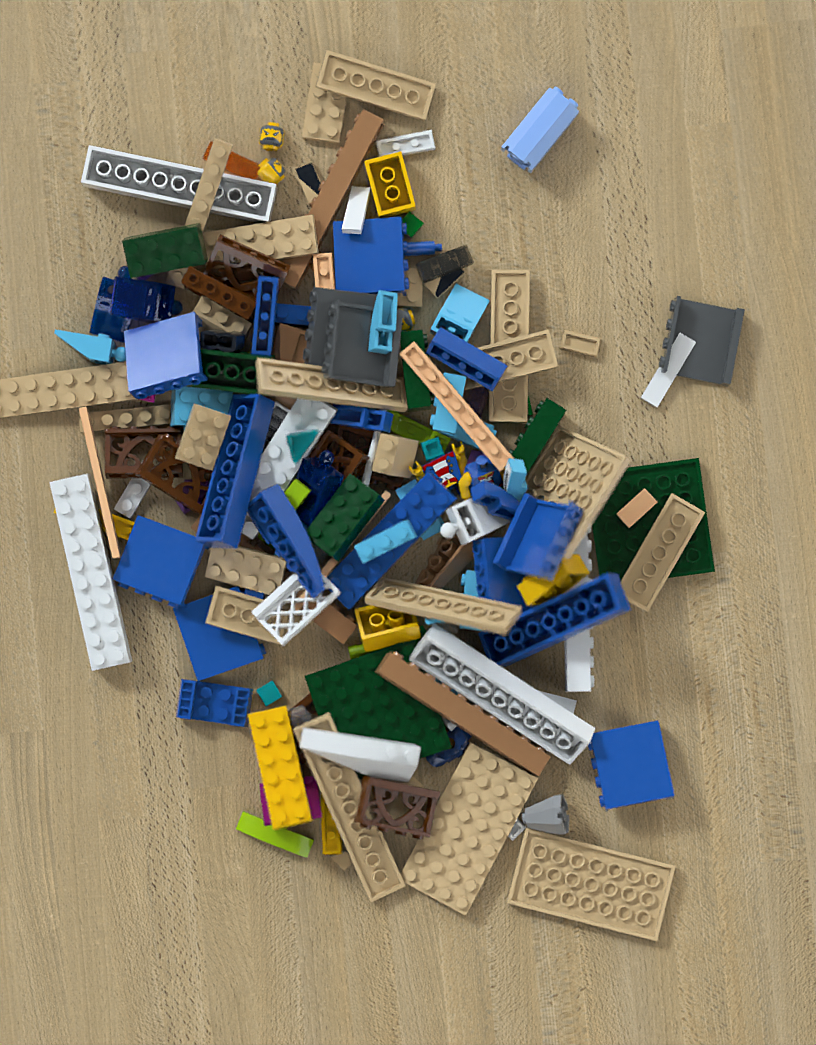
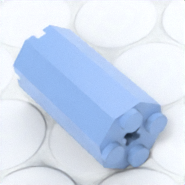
(540, 129)

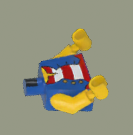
(446, 468)
(476, 472)

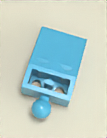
(460, 313)
(96, 349)

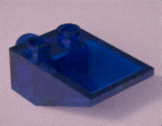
(143, 300)
(102, 320)
(322, 481)

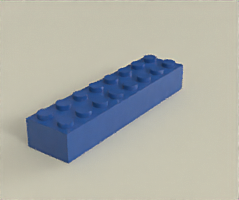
(235, 471)
(423, 507)
(557, 620)

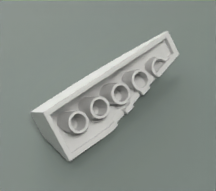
(364, 754)

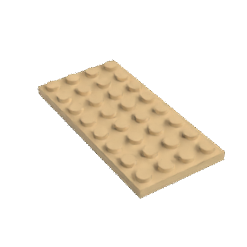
(468, 828)
(591, 884)

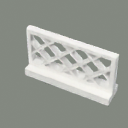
(282, 596)

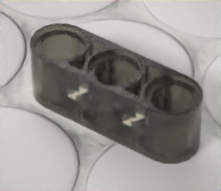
(444, 263)

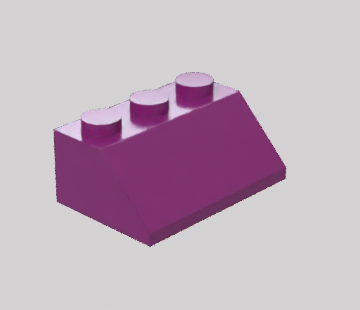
(313, 797)

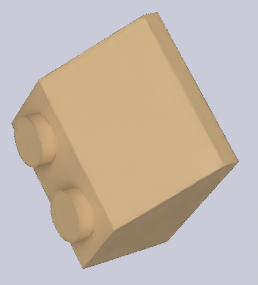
(395, 455)

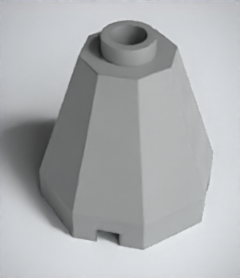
(548, 815)

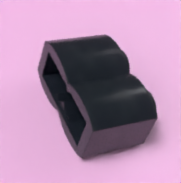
(222, 340)

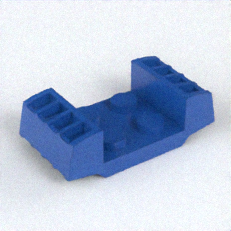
(214, 703)

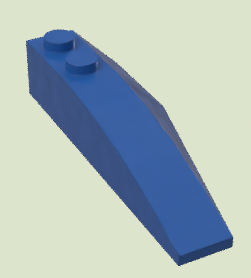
(283, 529)

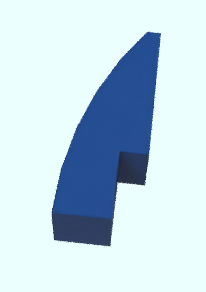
(362, 418)
(496, 499)

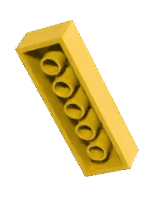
(280, 768)

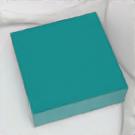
(432, 448)
(269, 693)

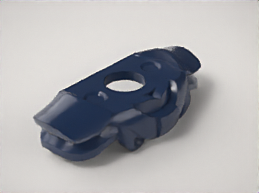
(461, 741)

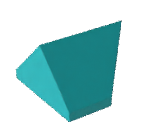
(300, 442)

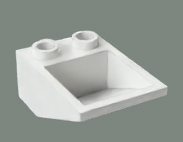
(473, 519)

